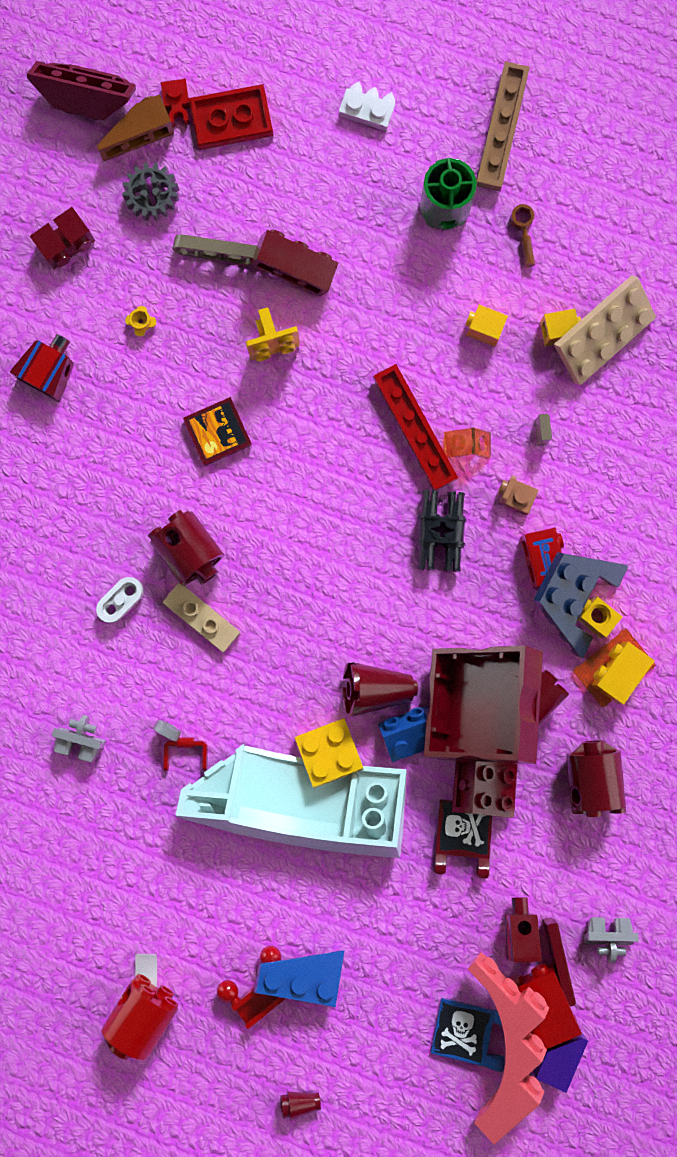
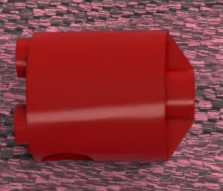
(139, 1019)

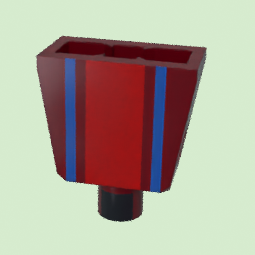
(45, 367)
(523, 945)

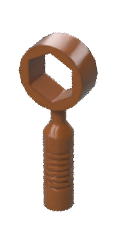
(525, 239)

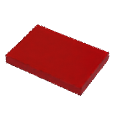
(231, 117)

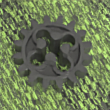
(142, 203)

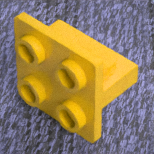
(270, 341)

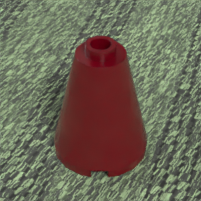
(375, 688)

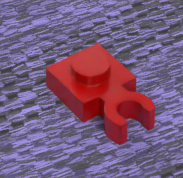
(175, 99)

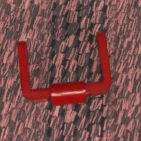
(186, 742)

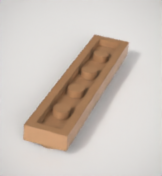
(502, 126)

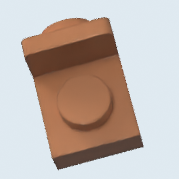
(517, 495)

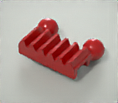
(251, 1005)

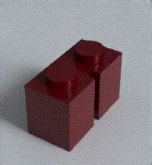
(65, 241)

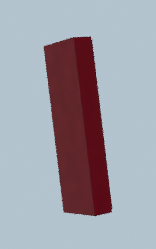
(558, 958)

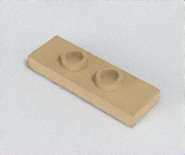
(201, 617)

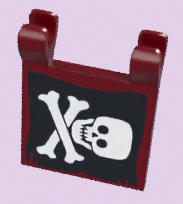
(462, 836)

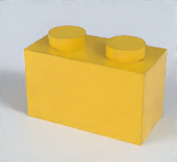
(622, 672)

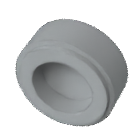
(167, 730)

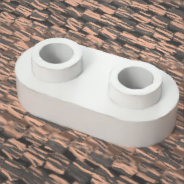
(118, 597)

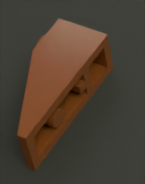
(139, 127)

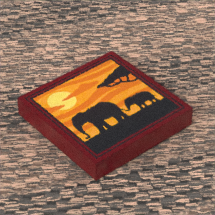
(217, 431)

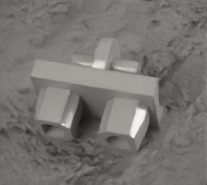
(66, 737)
(622, 935)

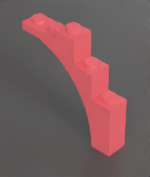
(524, 1051)

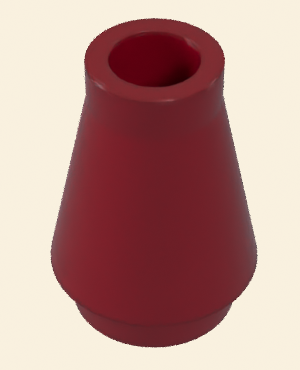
(299, 1104)

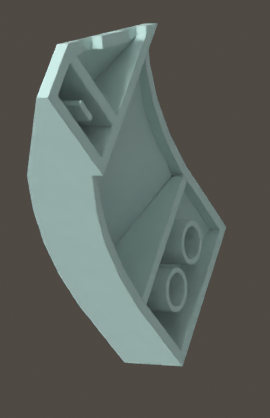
(275, 801)

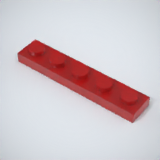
(415, 427)

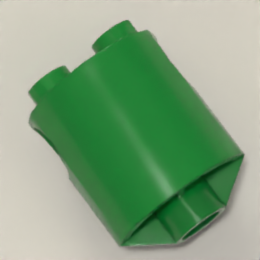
(447, 193)

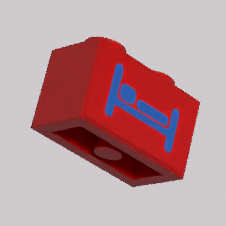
(540, 552)

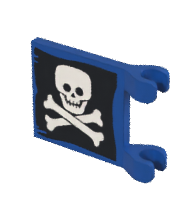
(465, 1034)

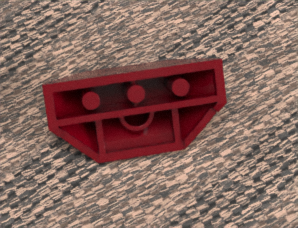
(80, 89)

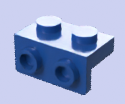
(405, 733)

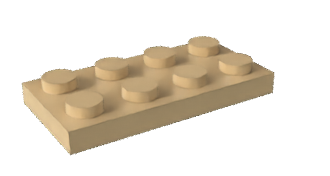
(605, 330)

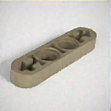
(214, 249)

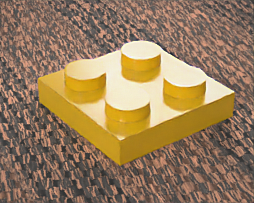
(329, 753)

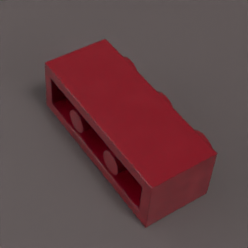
(294, 262)

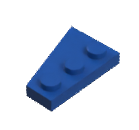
(302, 978)

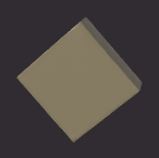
(543, 429)

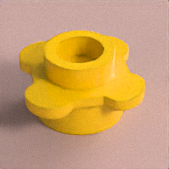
(135, 316)

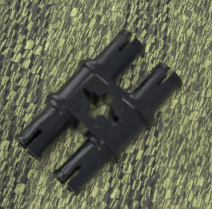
(453, 522)

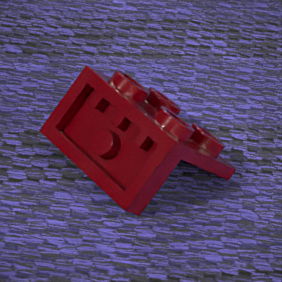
(485, 788)

